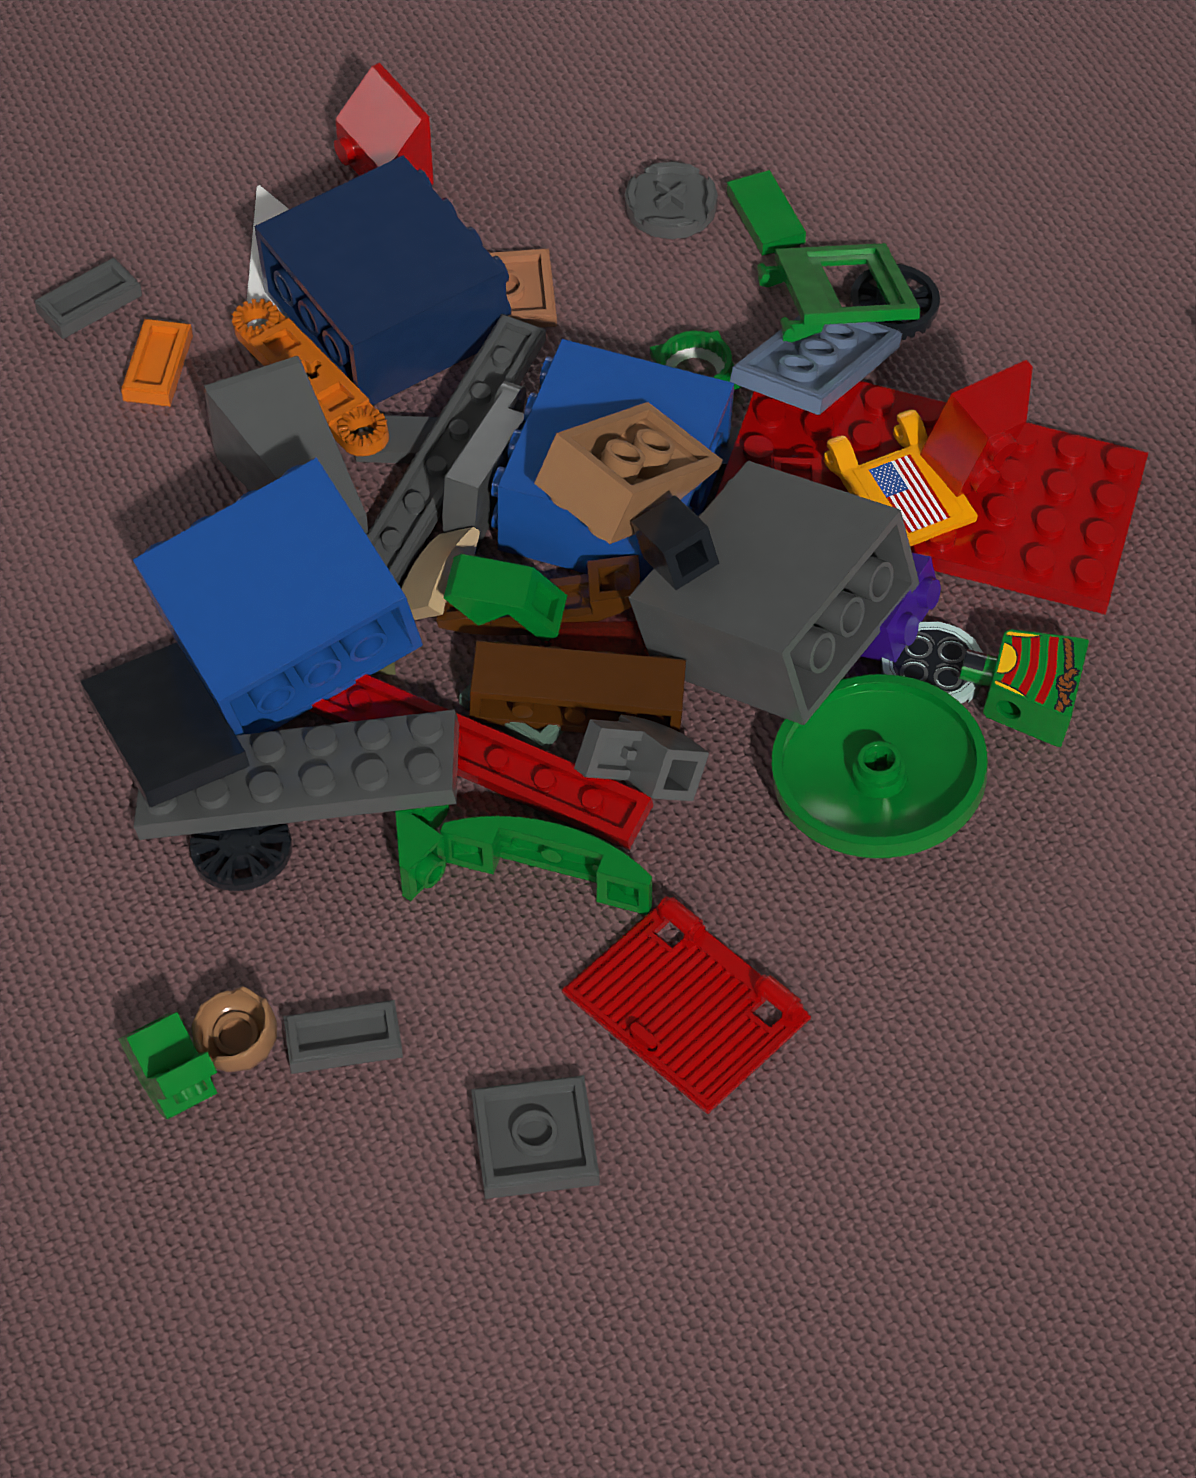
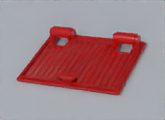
(686, 1004)

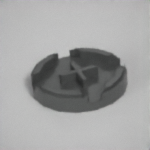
(671, 200)

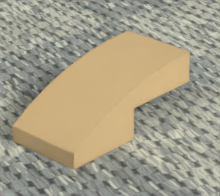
(431, 571)

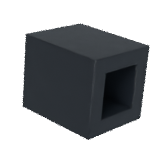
(675, 542)

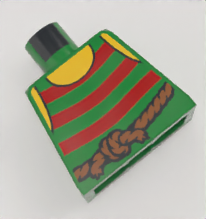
(1030, 681)

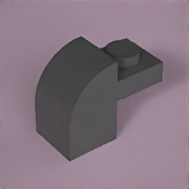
(645, 754)

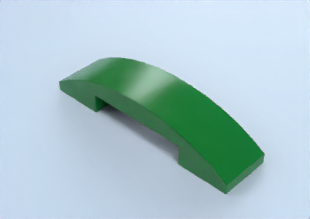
(483, 840)

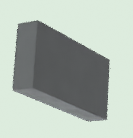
(88, 298)
(343, 1036)

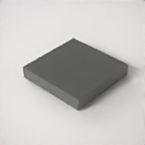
(535, 1137)

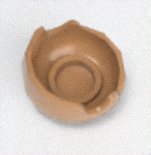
(235, 1029)

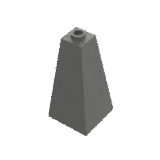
(272, 423)

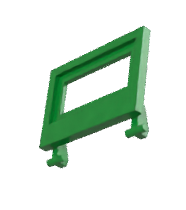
(815, 296)

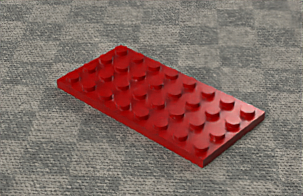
(1040, 531)

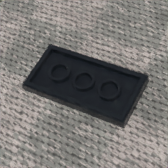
(164, 724)

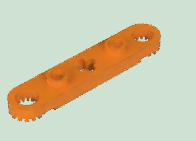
(339, 398)

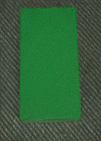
(766, 212)

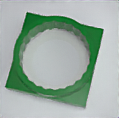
(696, 345)

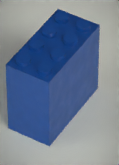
(577, 389)
(279, 600)

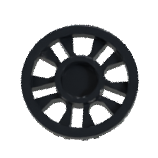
(868, 295)
(241, 850)

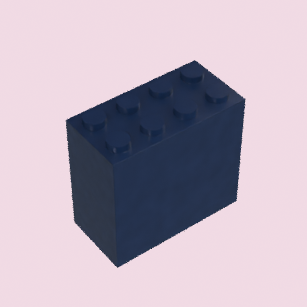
(383, 278)

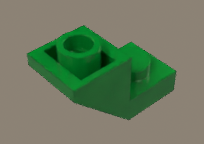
(494, 588)
(420, 848)

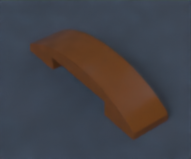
(589, 598)

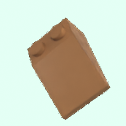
(623, 468)

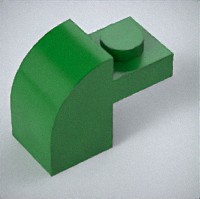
(169, 1065)

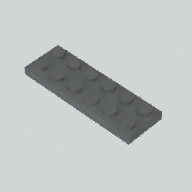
(320, 776)

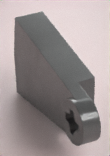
(470, 479)

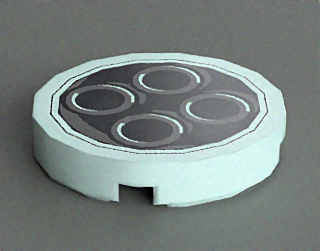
(937, 659)

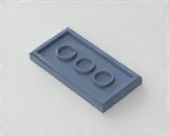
(818, 367)

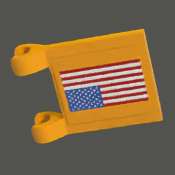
(903, 482)

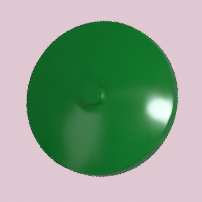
(881, 767)

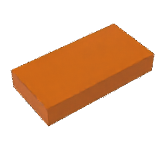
(157, 362)

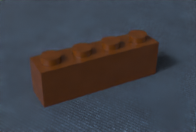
(572, 686)

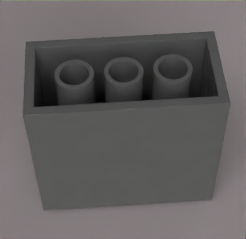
(793, 596)

